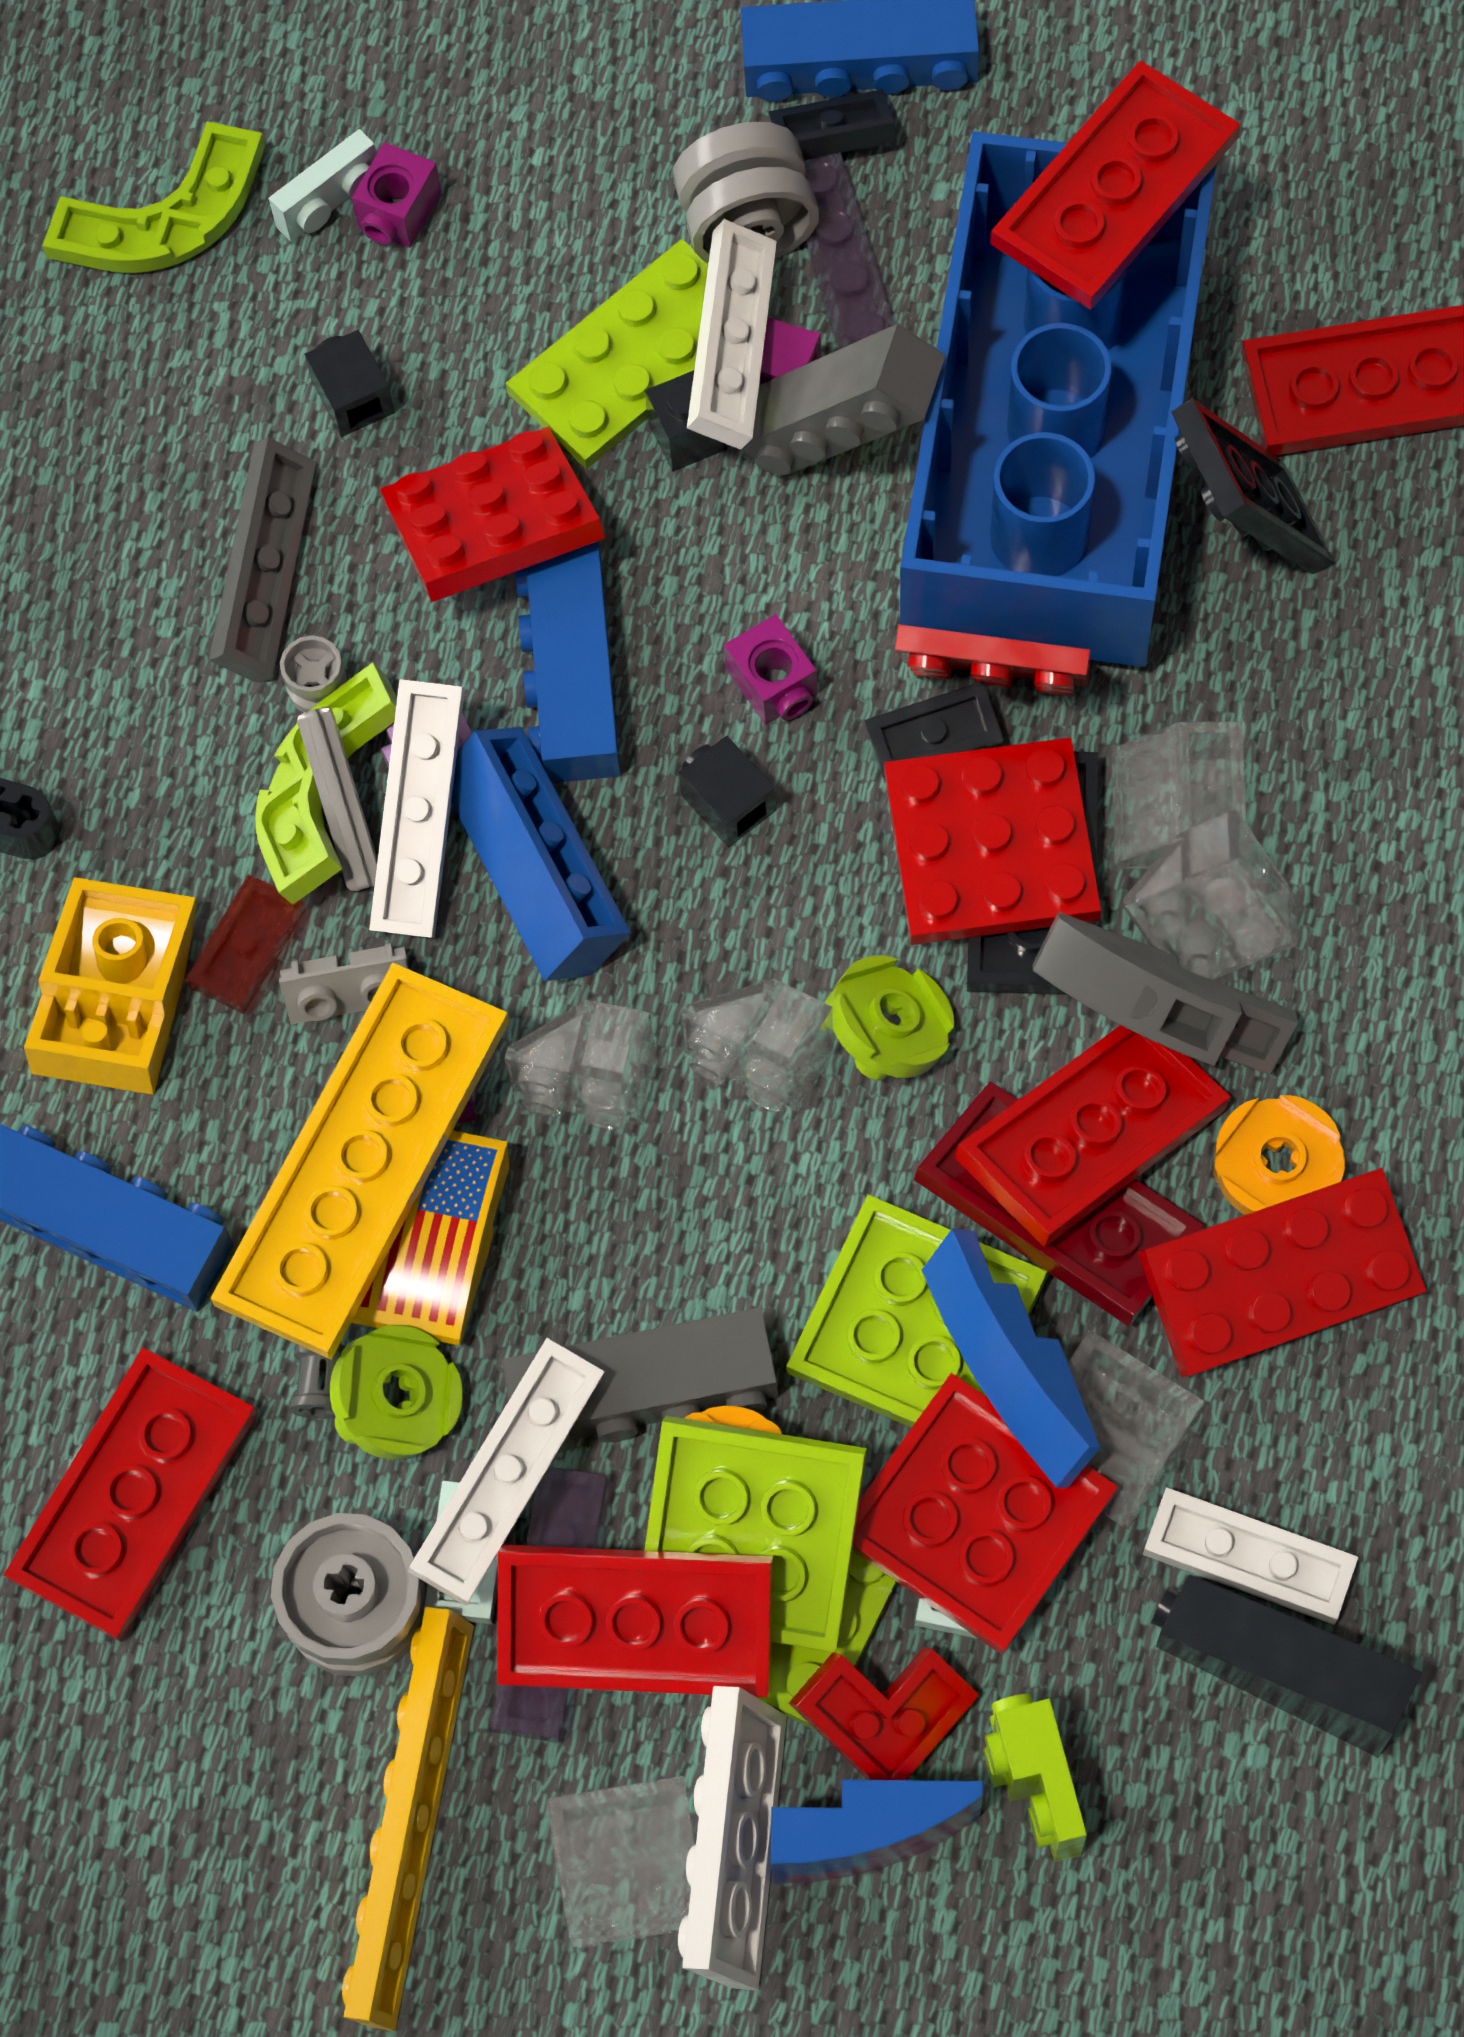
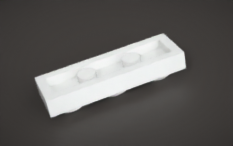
(1250, 1556)

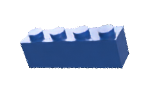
(858, 46)
(570, 665)
(535, 855)
(108, 1219)

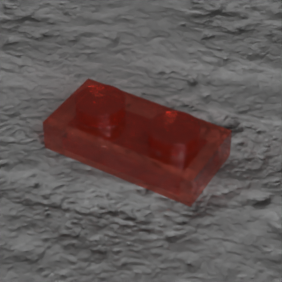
(245, 945)

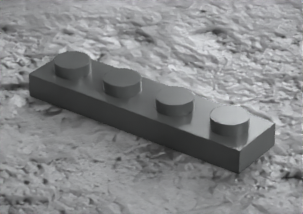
(262, 560)

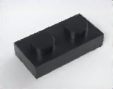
(839, 124)
(936, 726)

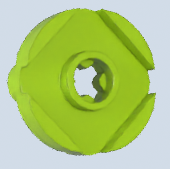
(870, 1038)
(365, 1413)

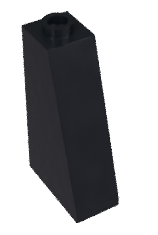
(1287, 1662)

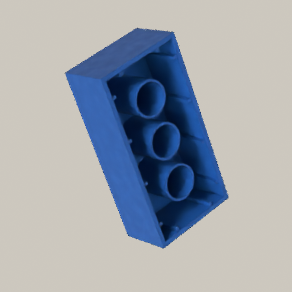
(1050, 431)

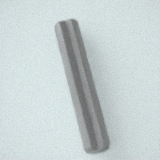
(339, 797)

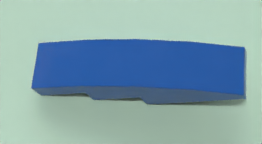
(1015, 1369)

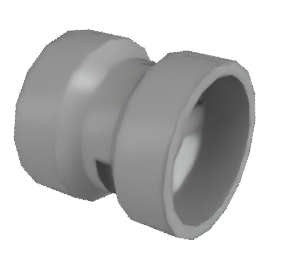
(309, 662)

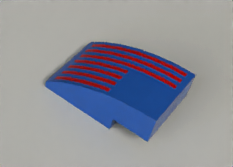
(872, 1830)

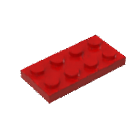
(1115, 184)
(1358, 380)
(1090, 1131)
(1281, 1272)
(131, 1494)
(634, 1620)

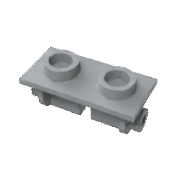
(324, 990)

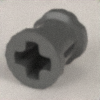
(310, 1400)

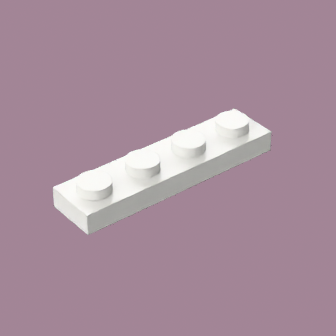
(732, 334)
(417, 808)
(506, 1472)

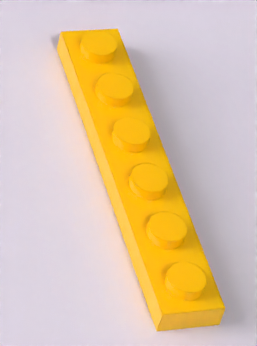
(404, 1841)

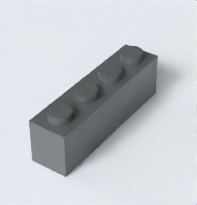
(843, 400)
(668, 1373)

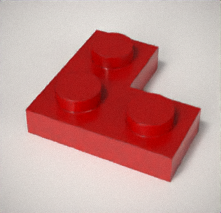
(889, 1731)

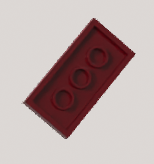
(1092, 1256)

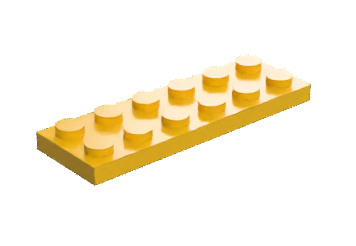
(360, 1161)

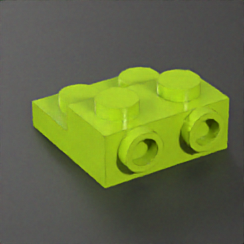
(1031, 1763)

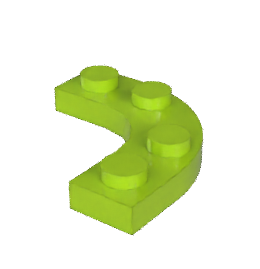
(168, 230)
(290, 812)

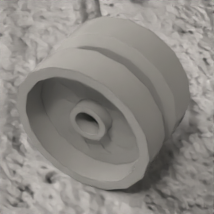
(750, 178)
(325, 1564)

